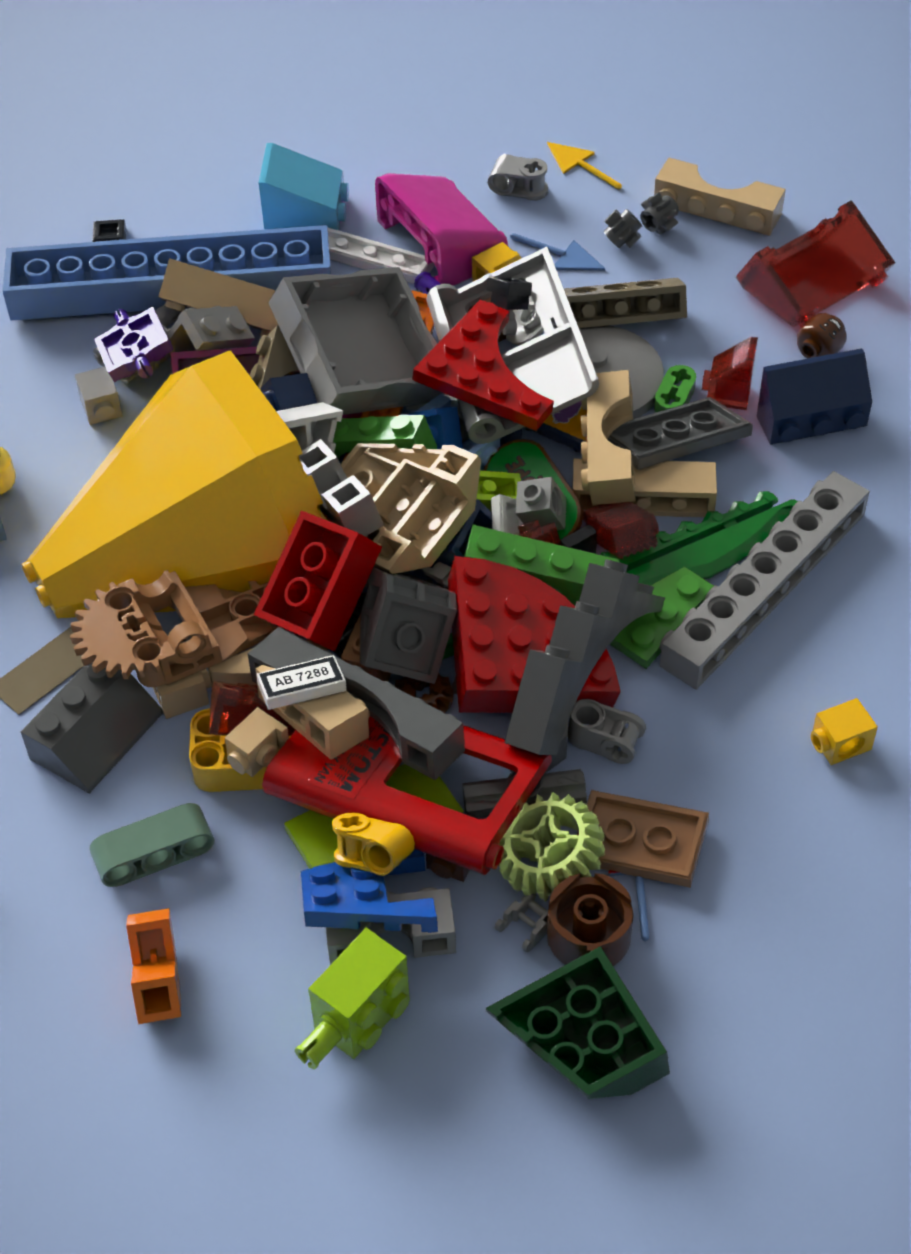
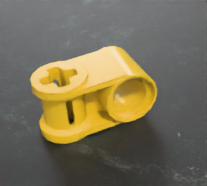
(370, 843)

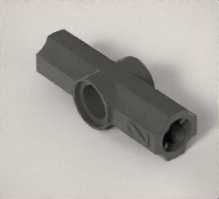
(482, 796)

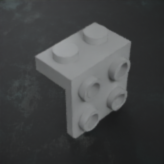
(209, 329)

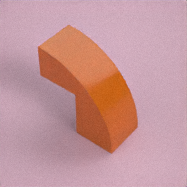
(154, 966)

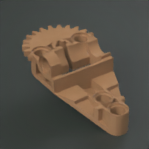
(126, 635)

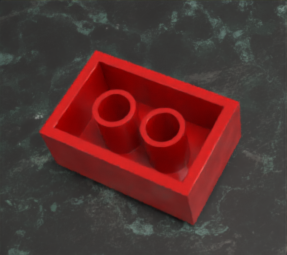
(318, 580)

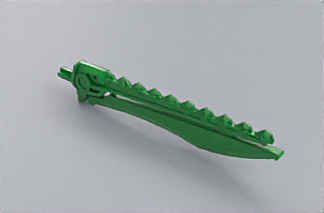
(704, 546)

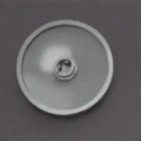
(619, 350)

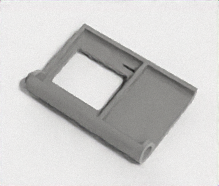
(549, 364)

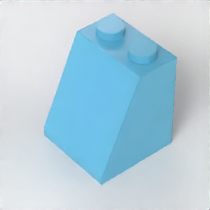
(300, 190)

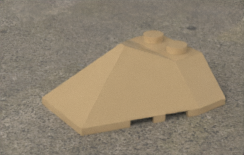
(419, 496)

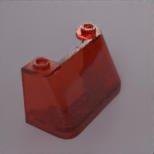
(817, 267)

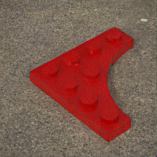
(472, 369)

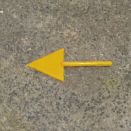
(569, 157)

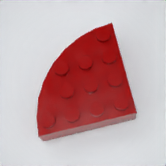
(495, 627)

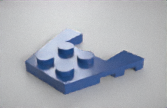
(347, 896)

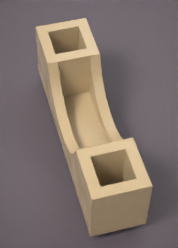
(750, 207)
(610, 468)

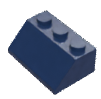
(814, 396)

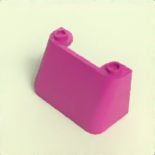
(438, 219)

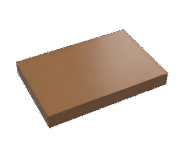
(649, 837)

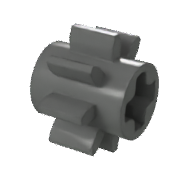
(659, 213)
(623, 228)

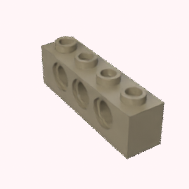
(628, 302)

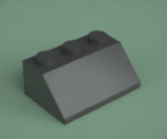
(90, 726)

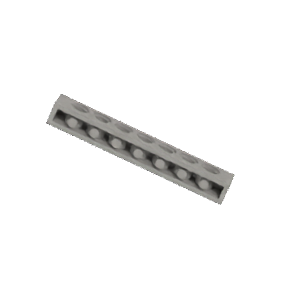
(762, 579)

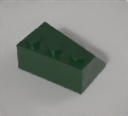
(586, 1028)

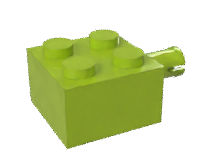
(356, 998)

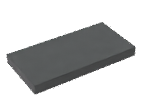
(679, 432)

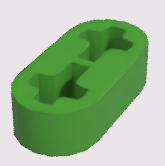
(668, 390)

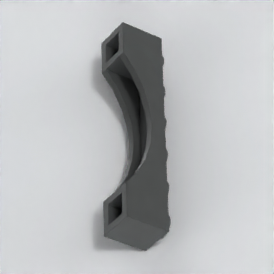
(422, 733)

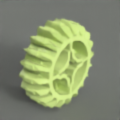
(559, 855)

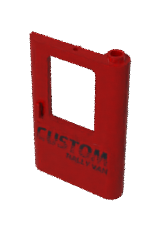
(358, 785)

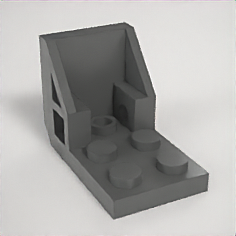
(405, 625)

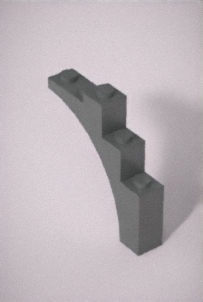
(579, 638)

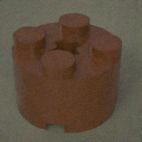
(589, 915)

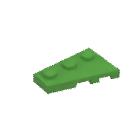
(643, 635)

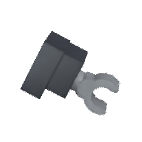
(509, 295)

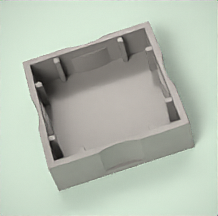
(355, 337)

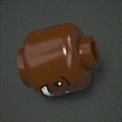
(822, 336)

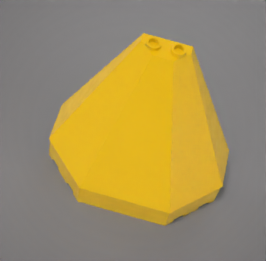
(191, 488)

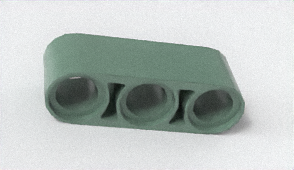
(151, 845)

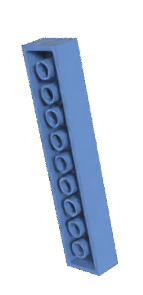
(130, 272)

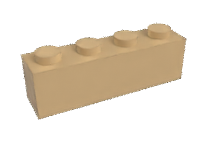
(201, 288)
(665, 488)

